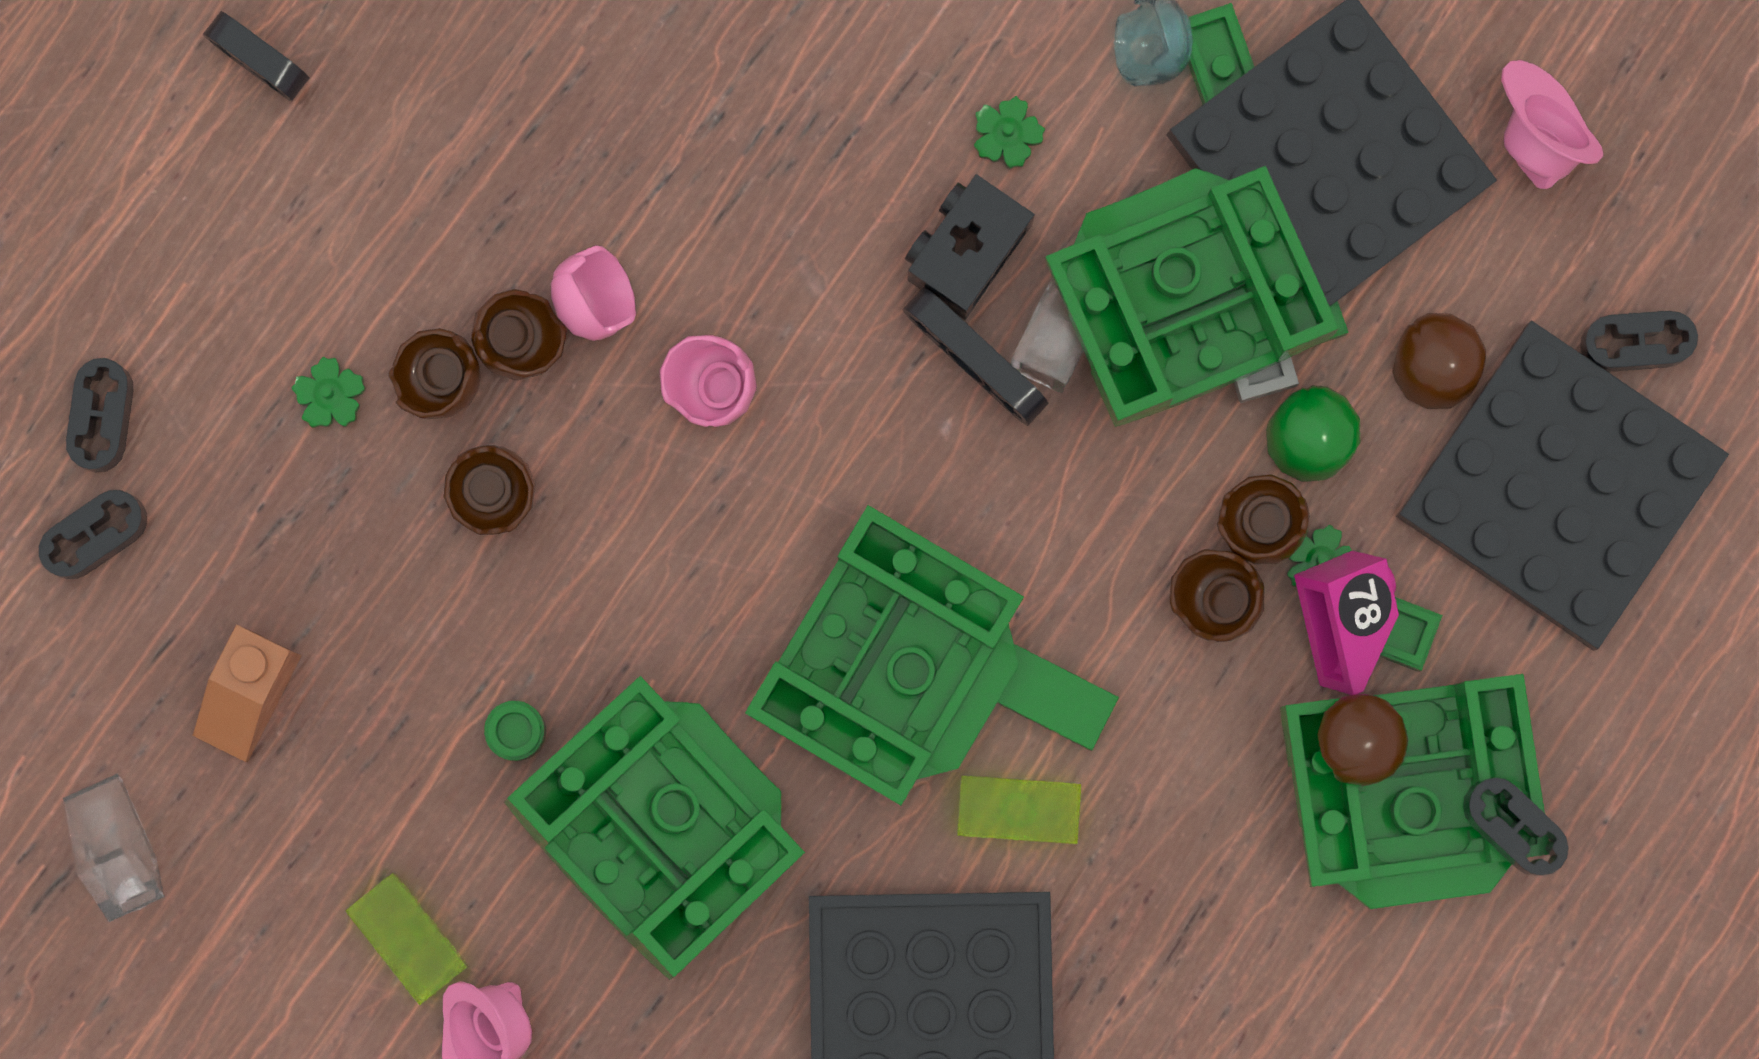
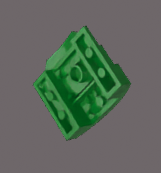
(1188, 290)
(893, 660)
(658, 823)
(1410, 831)

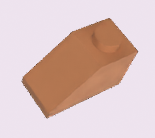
(243, 692)

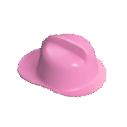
(1545, 126)
(484, 1022)

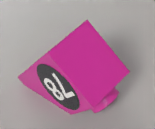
(1347, 617)

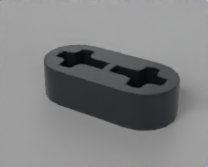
(256, 56)
(1638, 327)
(85, 414)
(84, 523)
(1525, 817)

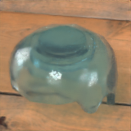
(1153, 42)

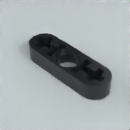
(975, 356)

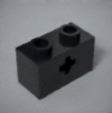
(999, 229)

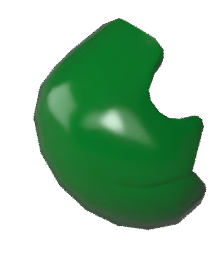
(1313, 434)

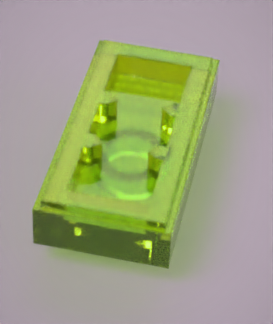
(1019, 809)
(407, 938)

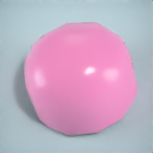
(593, 294)
(708, 380)

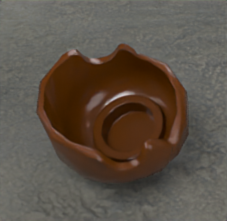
(517, 334)
(1439, 361)
(435, 374)
(489, 489)
(1264, 519)
(1217, 595)
(1362, 739)

